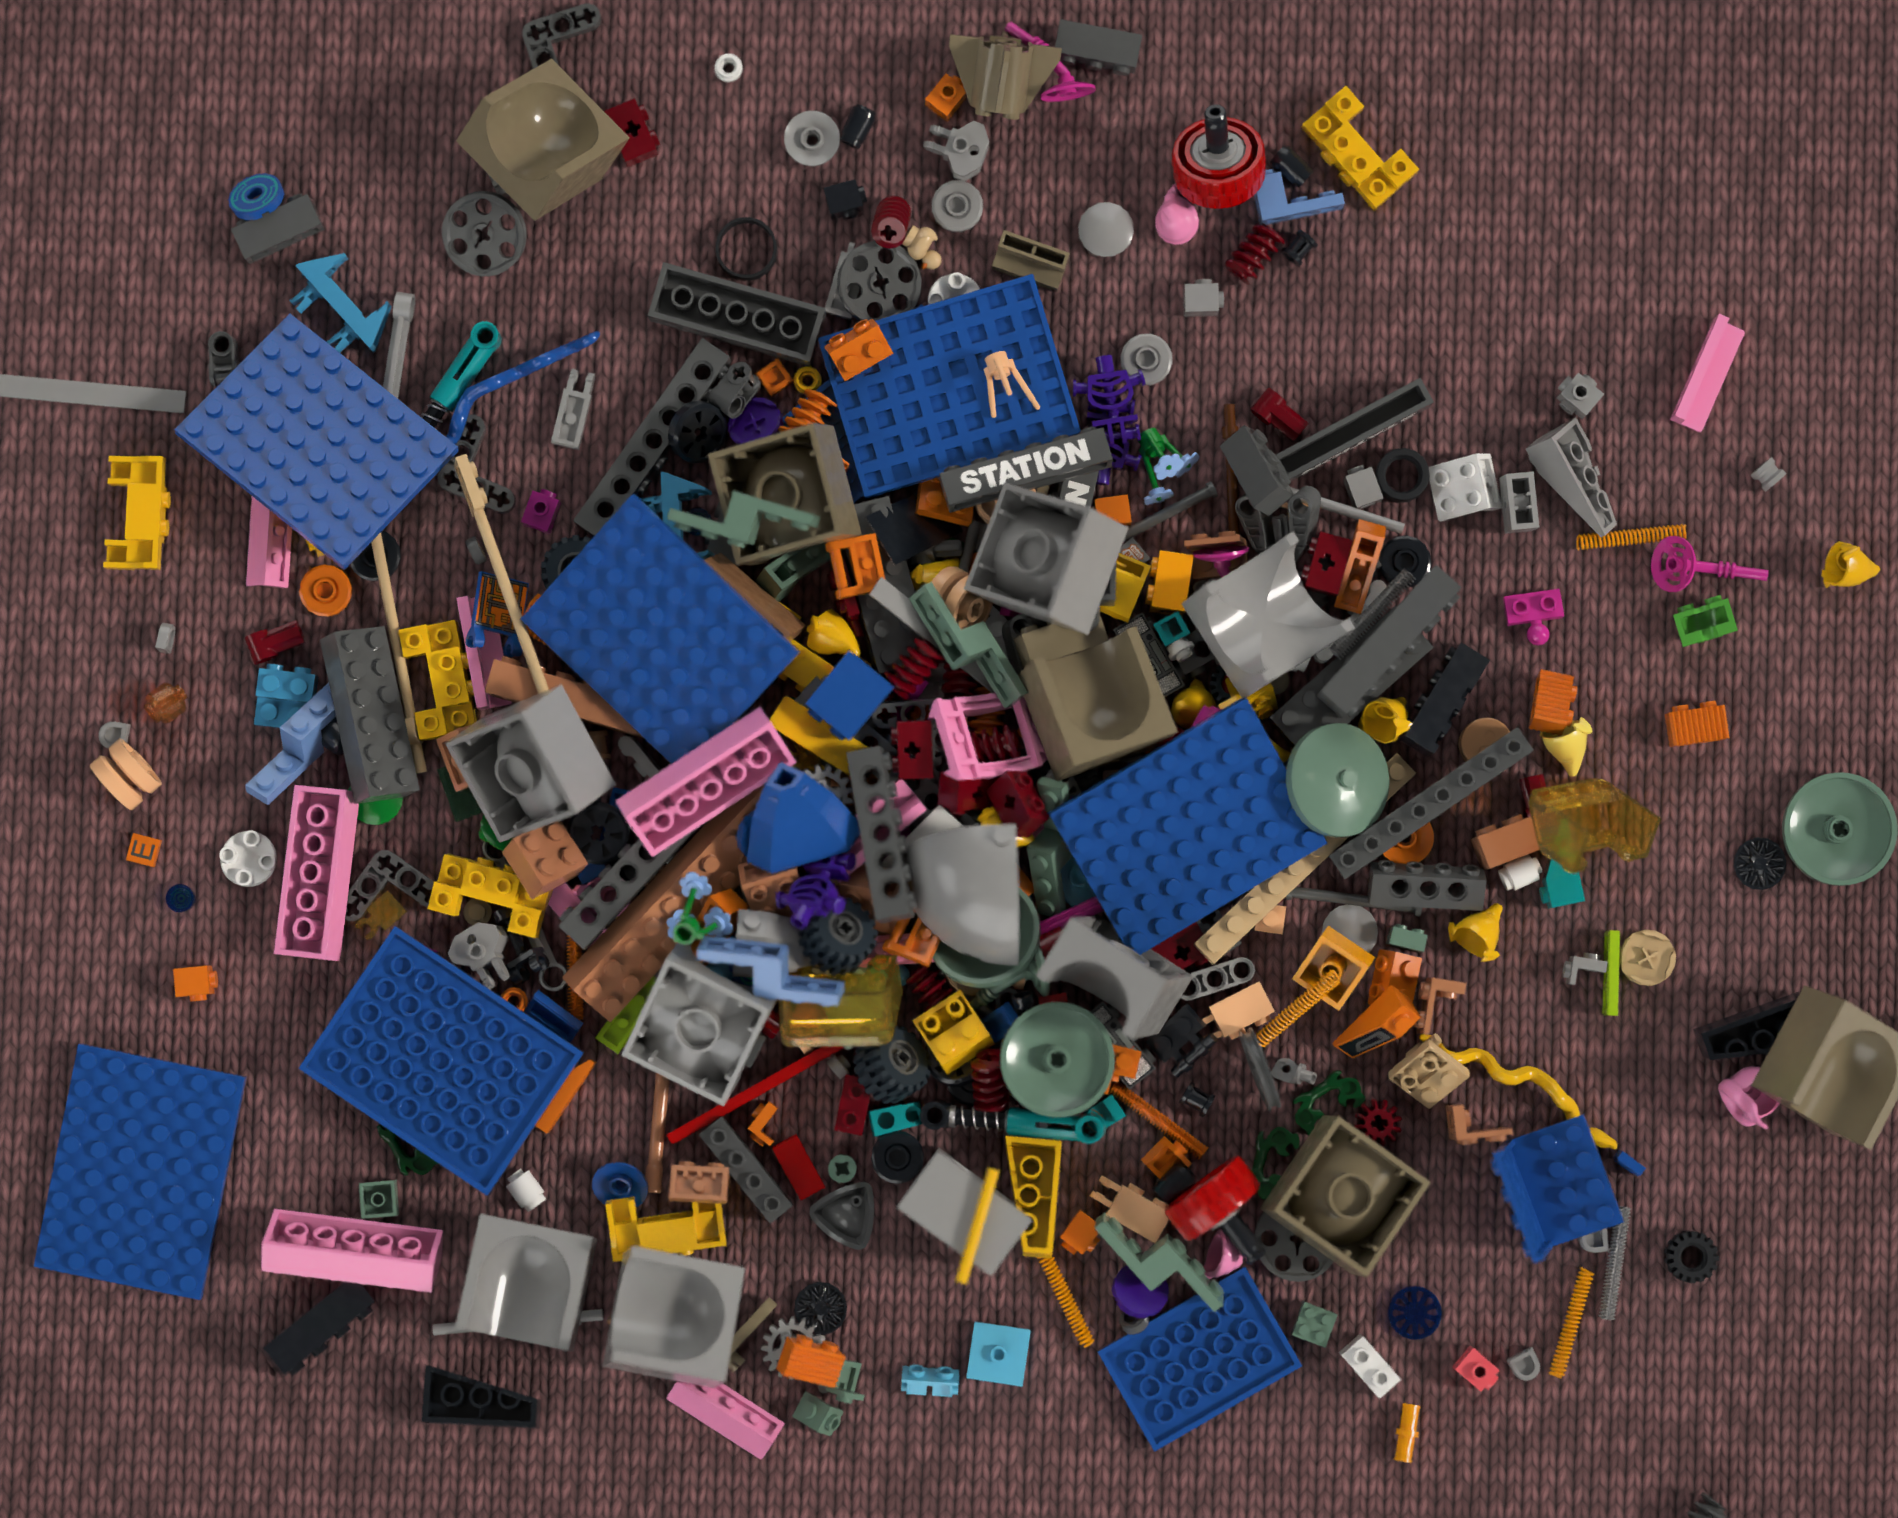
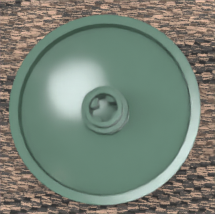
(1337, 780)
(1839, 829)
(976, 973)
(1057, 1059)

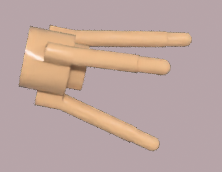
(1000, 367)

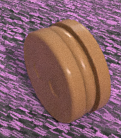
(1479, 736)

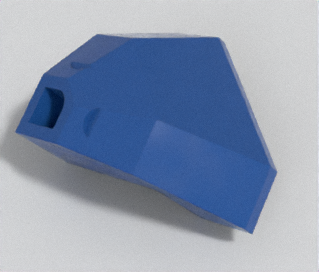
(798, 823)

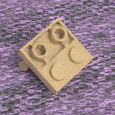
(1428, 1072)

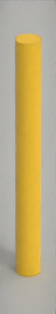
(977, 1225)

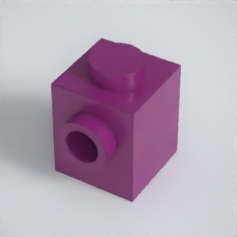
(541, 511)

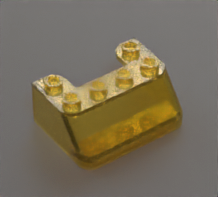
(1588, 818)
(863, 1016)

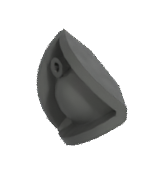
(846, 1214)

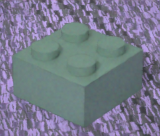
(1407, 939)
(378, 1199)
(1314, 1324)

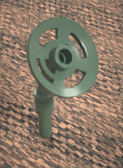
(988, 994)

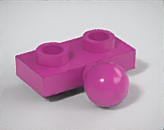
(1534, 609)

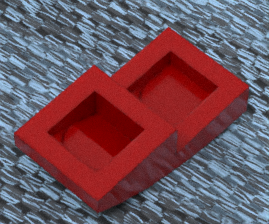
(798, 1167)

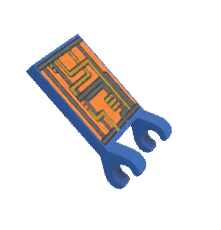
(493, 615)

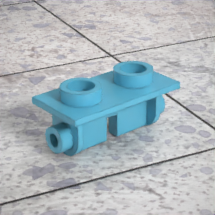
(917, 1378)

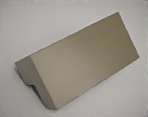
(1024, 256)

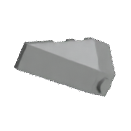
(1566, 466)
(770, 928)

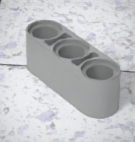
(1228, 978)

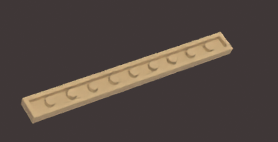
(1269, 893)

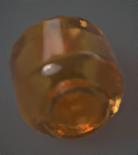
(165, 703)

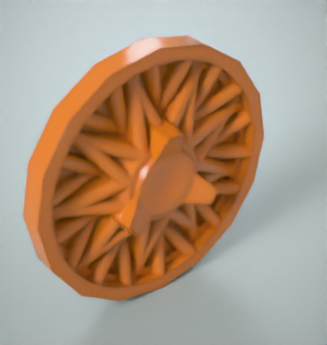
(325, 590)

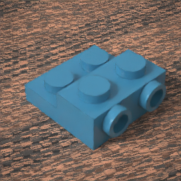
(282, 693)

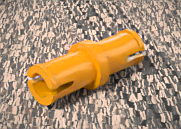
(1407, 1432)

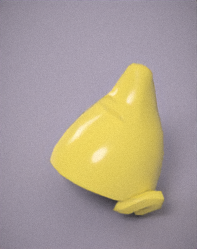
(1569, 746)

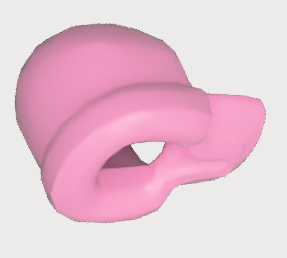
(1743, 1100)

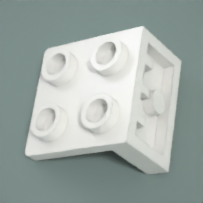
(1464, 486)

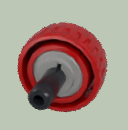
(1218, 161)
(1216, 1203)

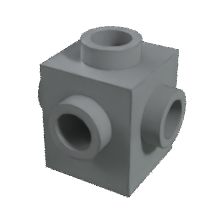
(1571, 402)

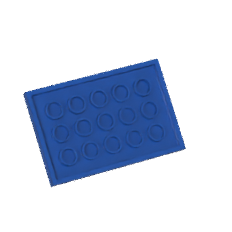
(1199, 1360)

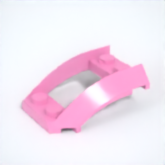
(958, 744)

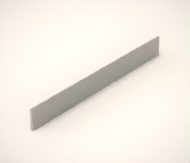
(92, 393)
(903, 609)

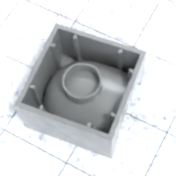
(1046, 558)
(530, 764)
(1135, 984)
(945, 1204)
(526, 1282)
(673, 1317)

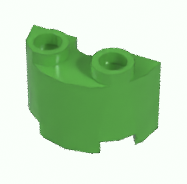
(1705, 622)

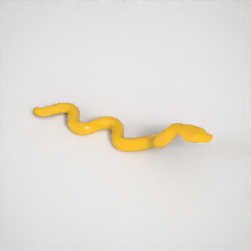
(1527, 1073)

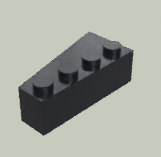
(1444, 698)
(1745, 1032)
(317, 1327)
(466, 1401)

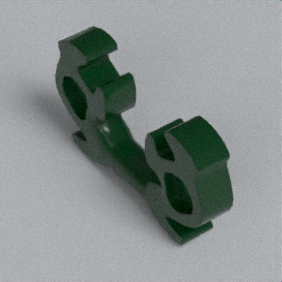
(1348, 1089)
(1279, 1139)
(419, 1163)

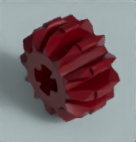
(1382, 1114)

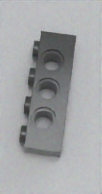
(1438, 895)
(746, 1169)

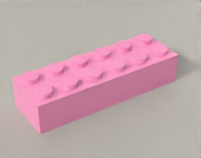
(704, 782)
(316, 873)
(352, 1250)

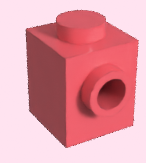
(1476, 1369)

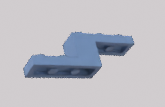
(1273, 205)
(301, 747)
(770, 971)

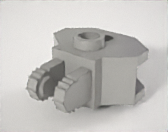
(959, 146)
(481, 948)

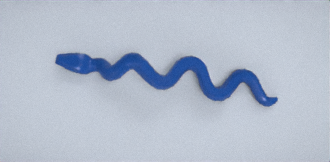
(495, 382)

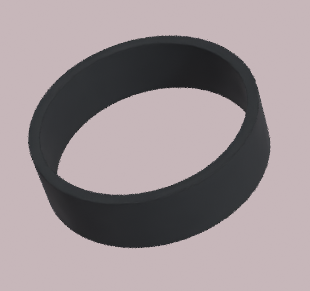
(727, 227)

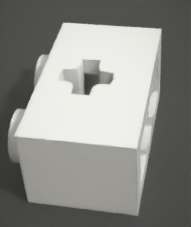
(1369, 1366)

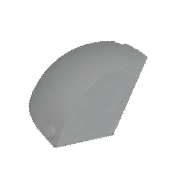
(969, 889)

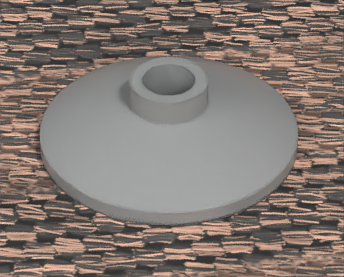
(807, 125)

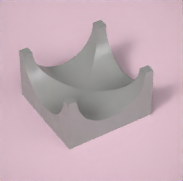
(1262, 619)
(697, 1027)

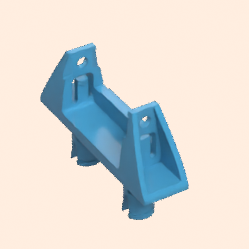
(320, 284)
(673, 493)

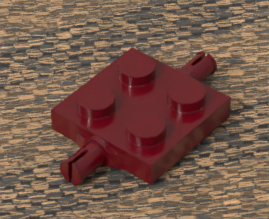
(846, 607)

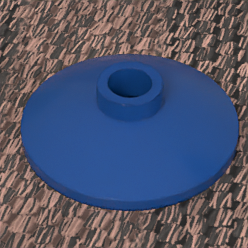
(608, 1183)

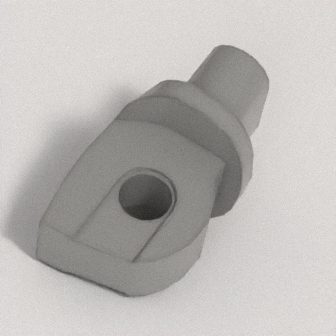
(1296, 1074)

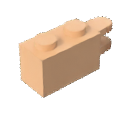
(1239, 1011)
(1134, 1210)

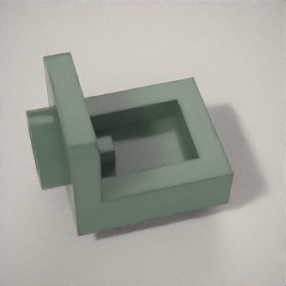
(847, 1383)
(818, 1414)

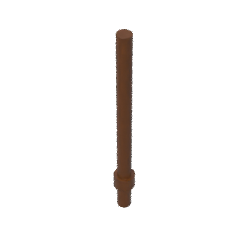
(1232, 481)

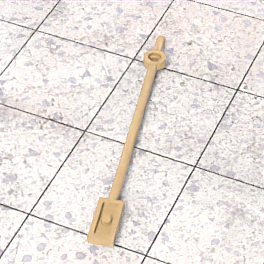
(476, 501)
(399, 660)

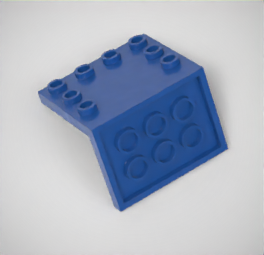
(1556, 1185)

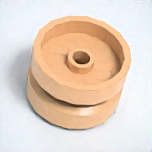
(963, 605)
(121, 778)

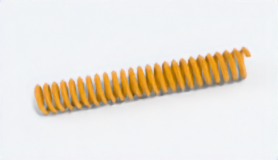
(1631, 538)
(1300, 1007)
(1069, 1299)
(1572, 1323)

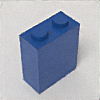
(849, 696)

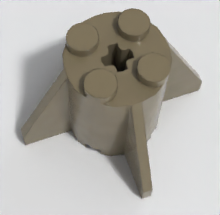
(1002, 72)

